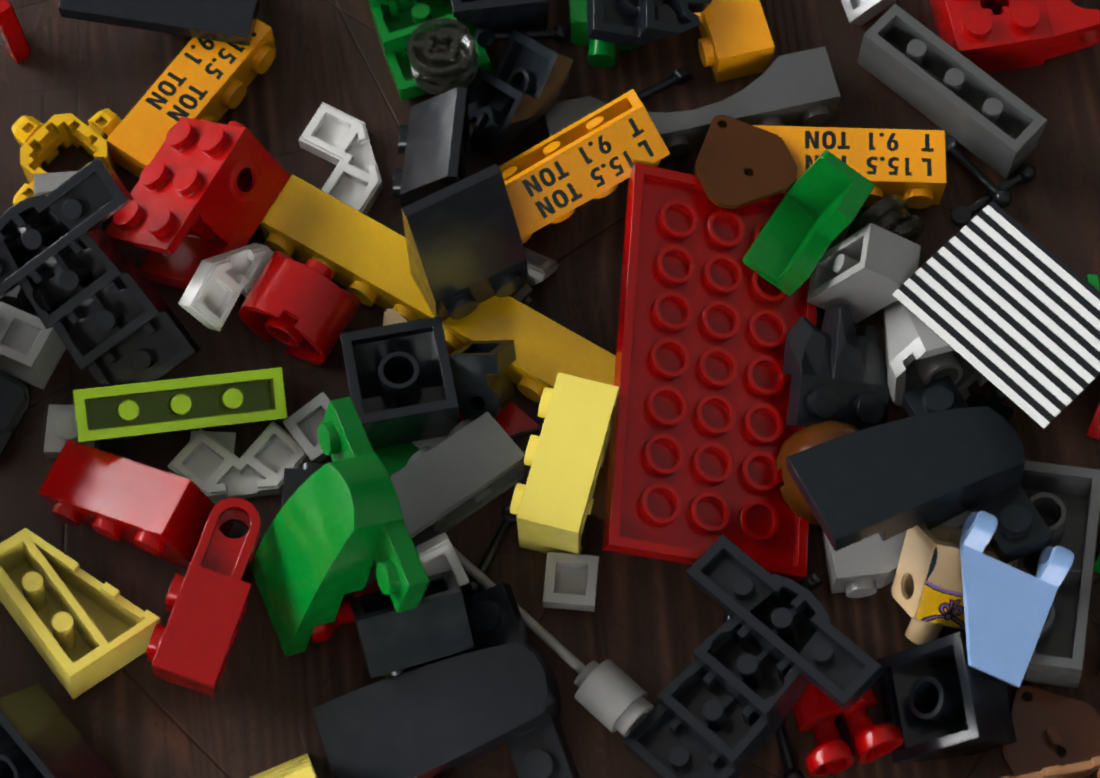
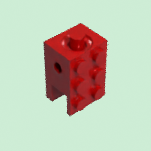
(198, 199)

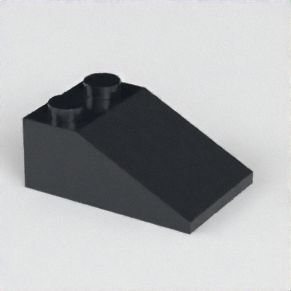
(465, 244)

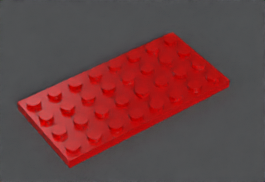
(700, 383)

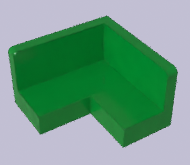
(807, 222)

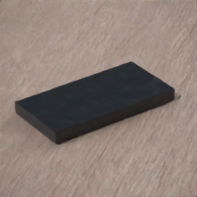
(205, 19)

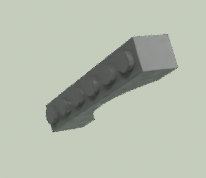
(791, 92)

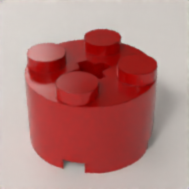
(298, 307)

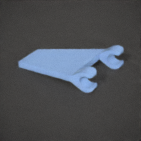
(1004, 604)

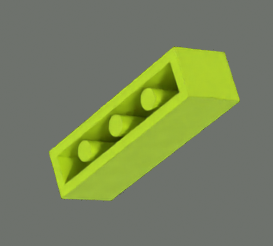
(179, 404)

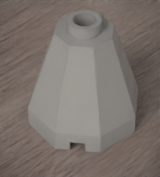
(920, 356)

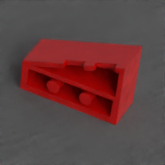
(128, 502)

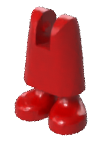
(831, 753)

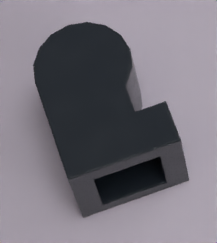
(481, 377)

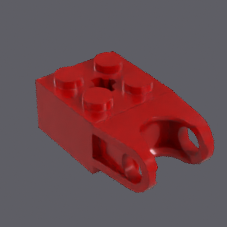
(1015, 32)
(207, 603)

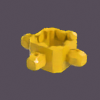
(41, 141)

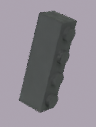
(951, 91)
(455, 478)

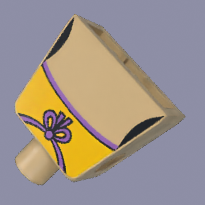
(931, 581)

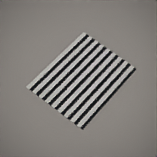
(1011, 312)

